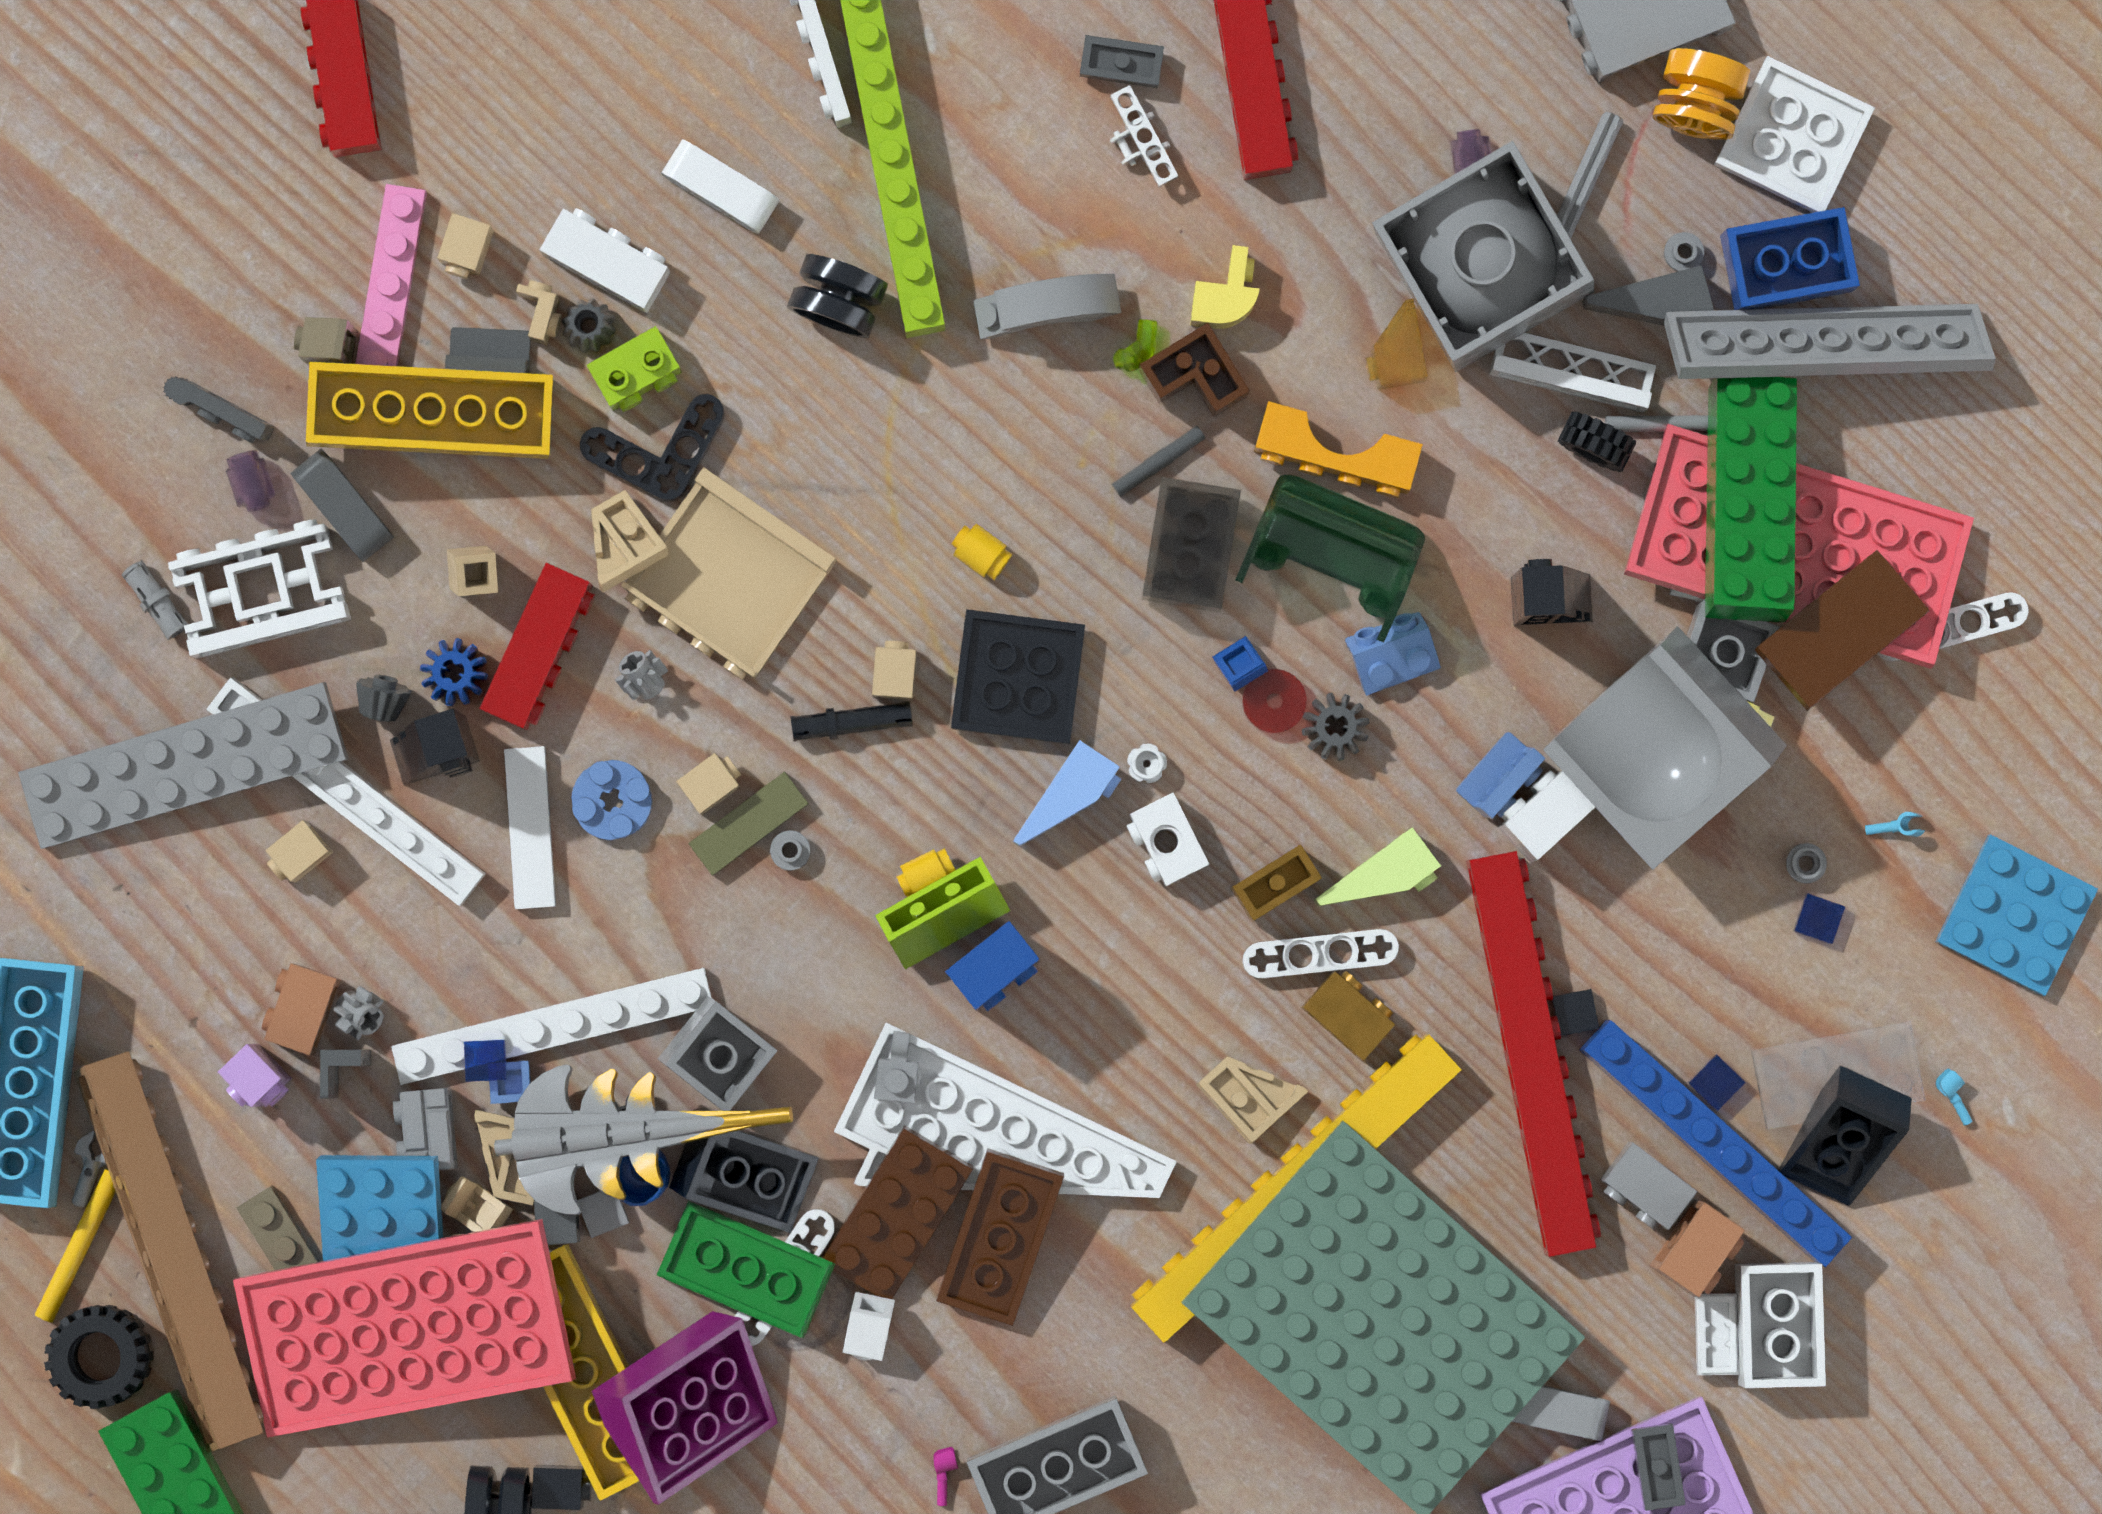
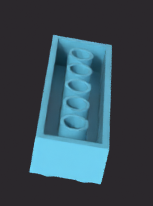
(35, 1075)

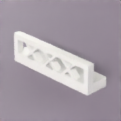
(1576, 383)

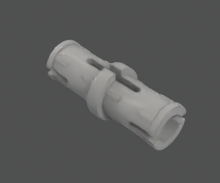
(154, 599)

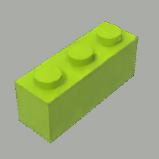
(942, 913)

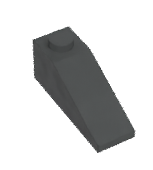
(1654, 297)

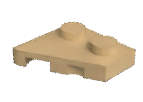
(623, 541)

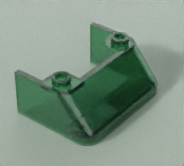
(1338, 540)

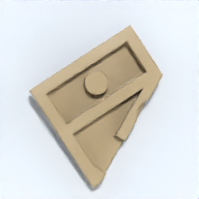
(1249, 1096)
(502, 1169)

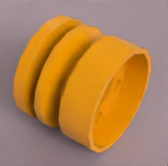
(1699, 102)

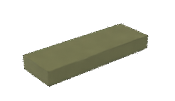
(748, 823)

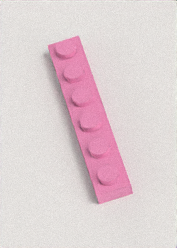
(391, 276)

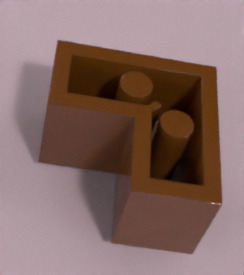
(1196, 361)

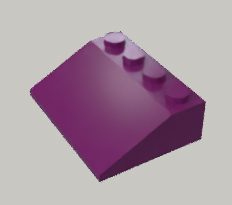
(687, 1404)

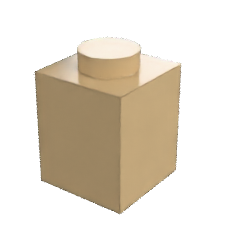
(465, 246)
(472, 571)
(894, 671)
(710, 782)
(297, 852)

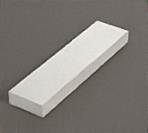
(530, 827)

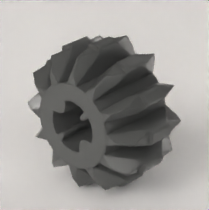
(1335, 713)

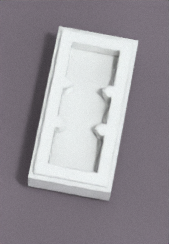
(1716, 1334)

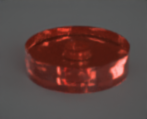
(1269, 719)

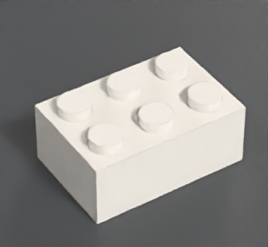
(1780, 1324)

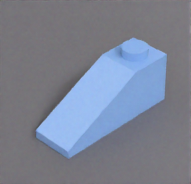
(1074, 788)

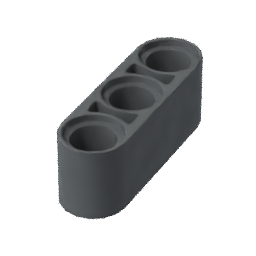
(342, 505)

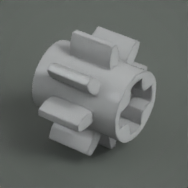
(641, 675)
(359, 1012)

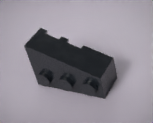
(1550, 594)
(435, 747)

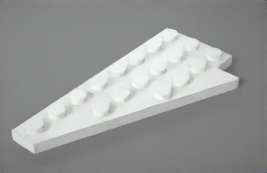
(977, 1110)

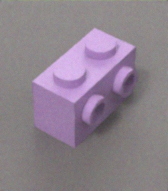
(255, 1077)

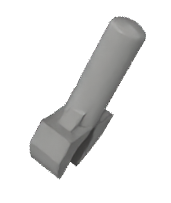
(89, 1170)

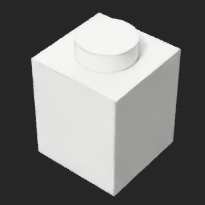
(868, 1326)

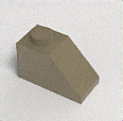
(326, 340)

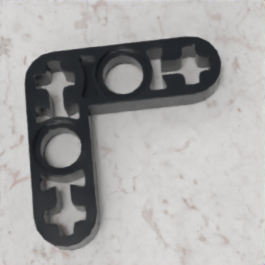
(654, 465)

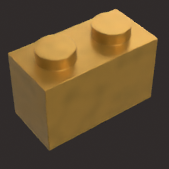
(1276, 883)
(1349, 1014)

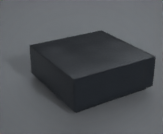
(1575, 1012)

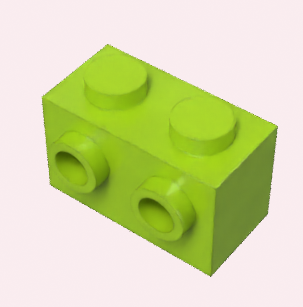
(635, 369)

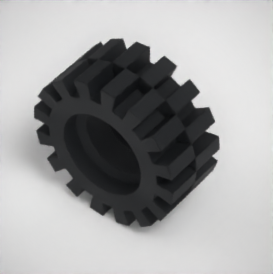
(1596, 441)

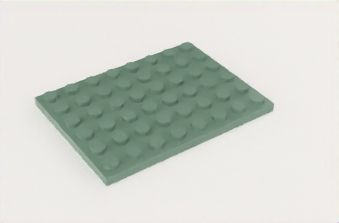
(1383, 1319)

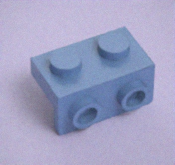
(1402, 656)
(1499, 775)

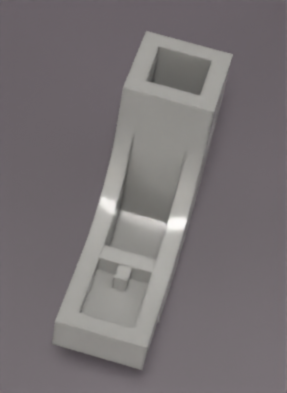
(1047, 302)

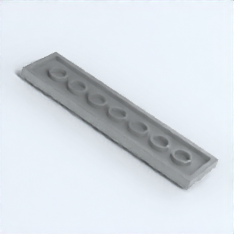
(1828, 341)
(183, 765)

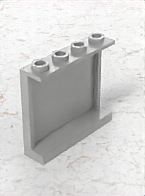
(1634, 31)

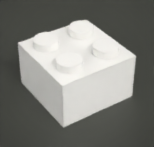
(1545, 816)

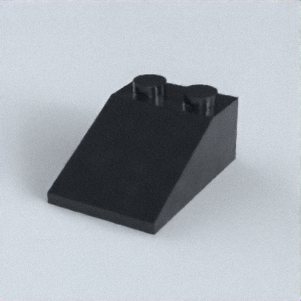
(1847, 1135)
(746, 1176)

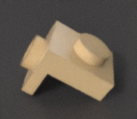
(545, 319)
(475, 1206)

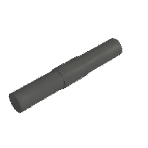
(1158, 461)

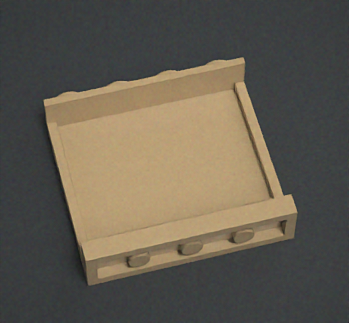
(730, 576)

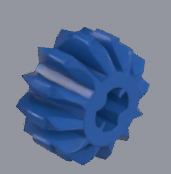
(460, 660)

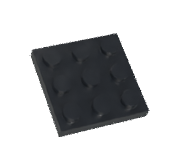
(1018, 676)

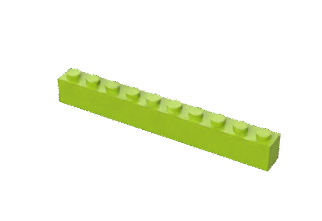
(893, 167)

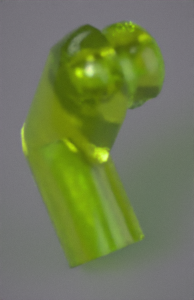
(1140, 350)

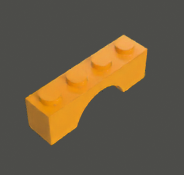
(1288, 437)

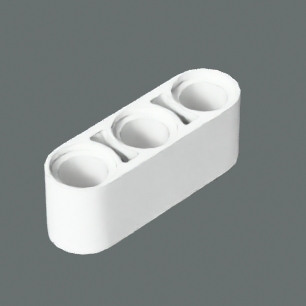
(720, 186)

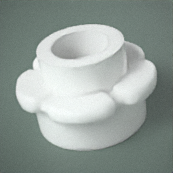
(1151, 753)

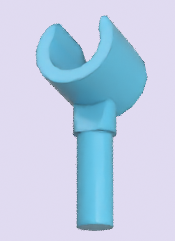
(1899, 825)
(1948, 1084)

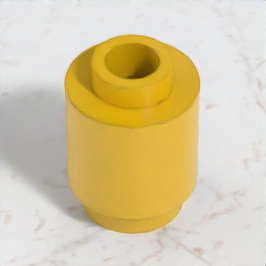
(981, 551)
(924, 871)

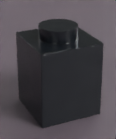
(560, 1487)

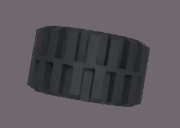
(64, 1356)

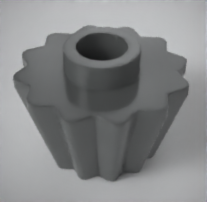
(578, 314)
(381, 697)

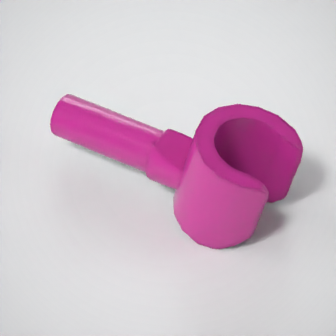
(943, 1461)

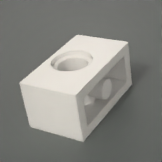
(1160, 816)

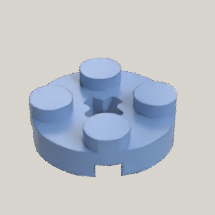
(621, 821)

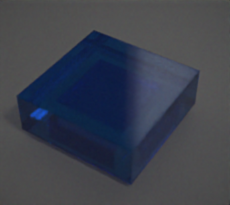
(1819, 918)
(485, 1060)
(1716, 1082)

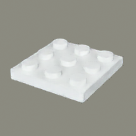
(1794, 136)

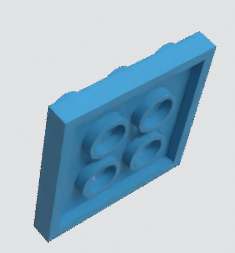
(2016, 915)
(377, 1202)

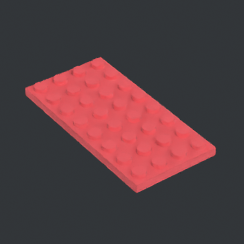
(1834, 532)
(404, 1328)

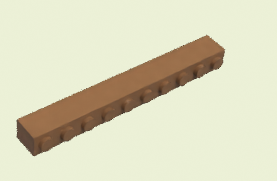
(169, 1251)

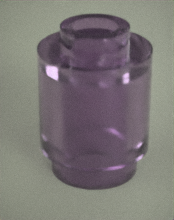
(1469, 148)
(250, 481)

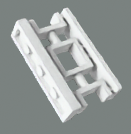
(266, 618)

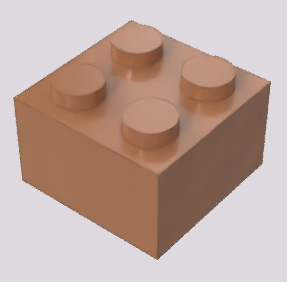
(1698, 1249)

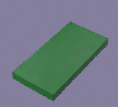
(746, 1269)

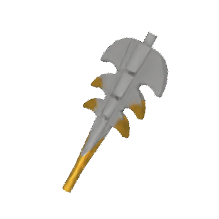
(556, 1140)

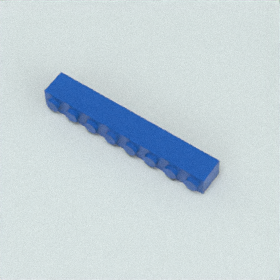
(1715, 1143)

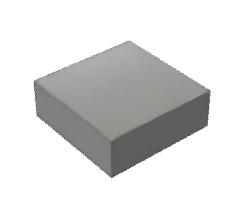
(602, 1213)

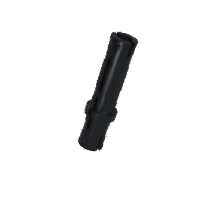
(851, 721)

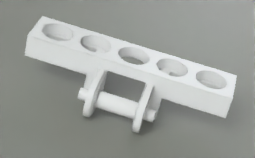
(1132, 129)

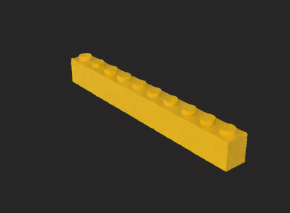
(1373, 1114)

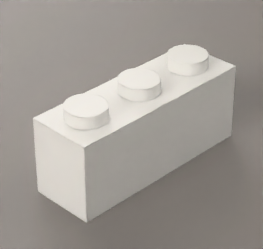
(605, 259)

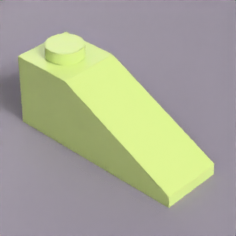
(1391, 870)

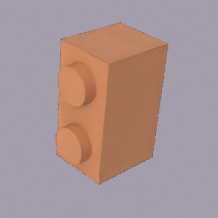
(300, 1009)

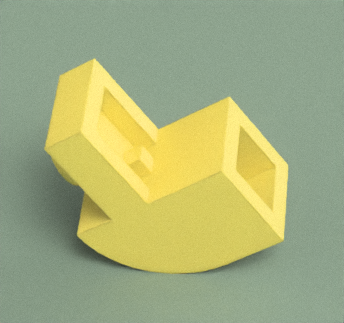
(1226, 303)

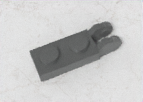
(217, 408)

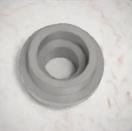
(1674, 260)
(790, 837)
(1818, 859)

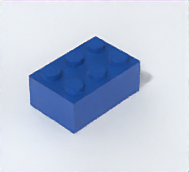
(1789, 260)
(993, 967)

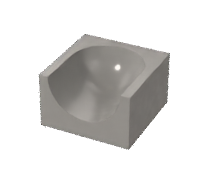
(1484, 256)
(1665, 748)

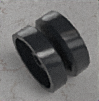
(837, 295)
(483, 1493)

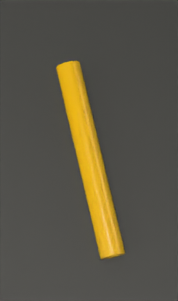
(76, 1249)

